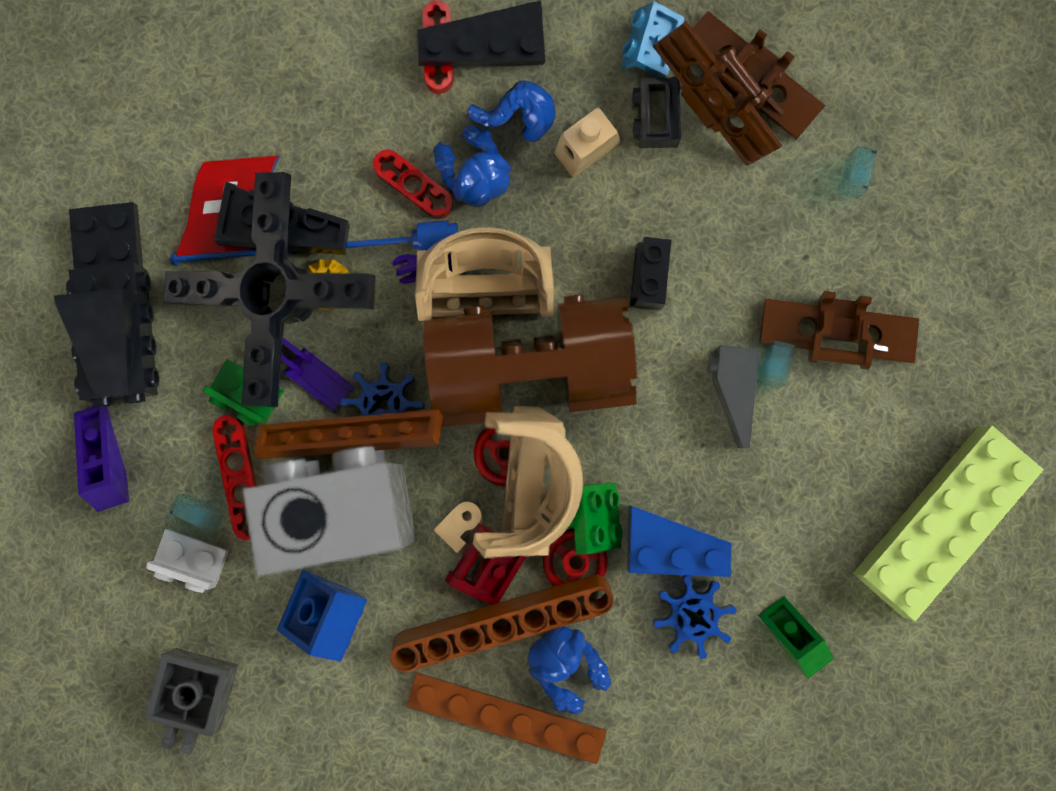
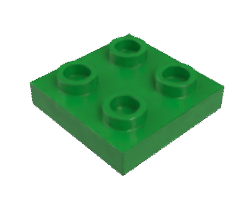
(597, 519)

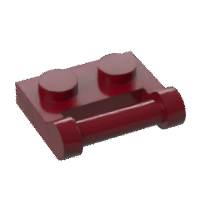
(491, 577)

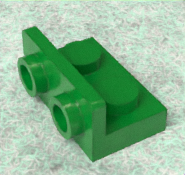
(227, 391)

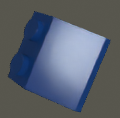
(321, 616)

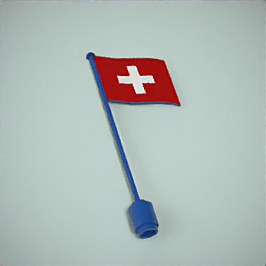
(206, 200)

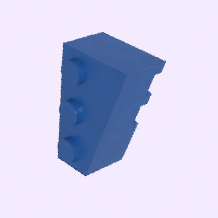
(671, 548)

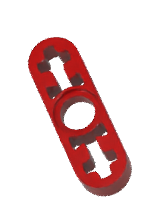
(430, 71)
(389, 177)

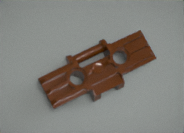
(767, 70)
(710, 98)
(841, 322)

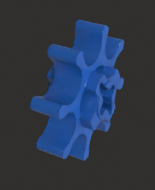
(372, 392)
(687, 631)

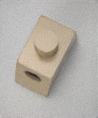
(588, 141)

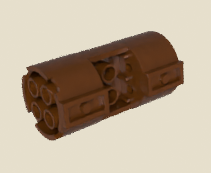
(591, 354)

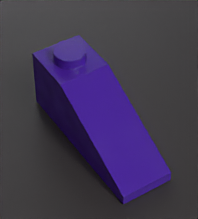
(99, 460)

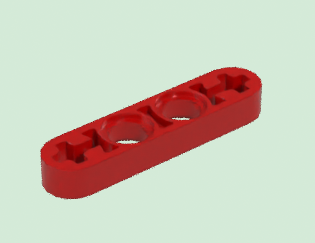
(231, 478)

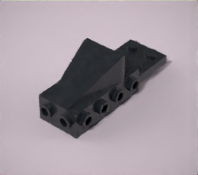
(109, 307)

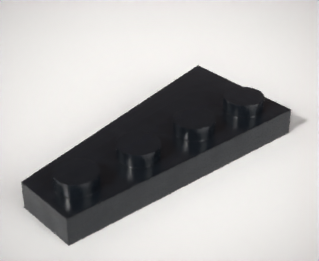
(490, 39)
(307, 229)

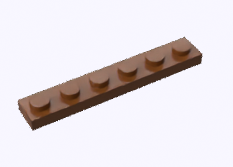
(347, 433)
(506, 718)

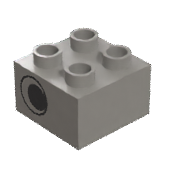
(328, 517)

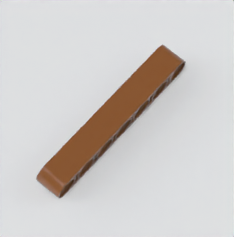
(489, 634)

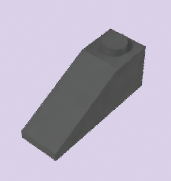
(735, 384)

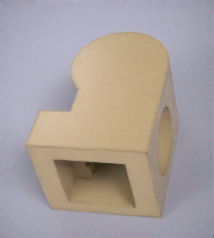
(459, 524)

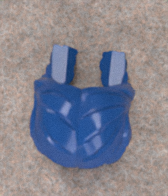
(536, 110)
(480, 176)
(559, 656)

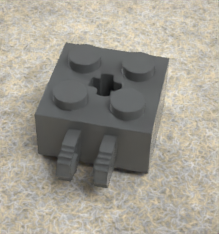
(173, 703)

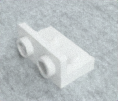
(188, 561)

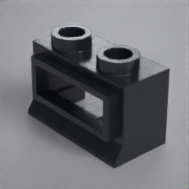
(641, 127)
(650, 273)

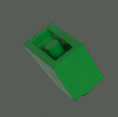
(796, 637)

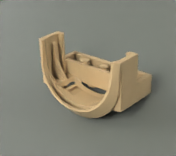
(519, 292)
(534, 443)

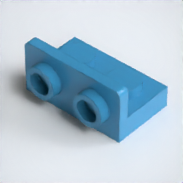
(649, 26)

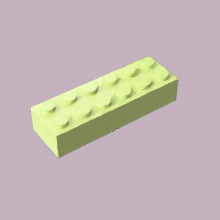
(948, 522)

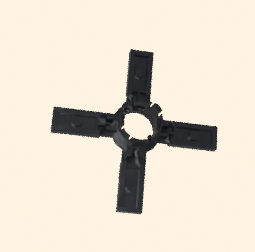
(251, 293)

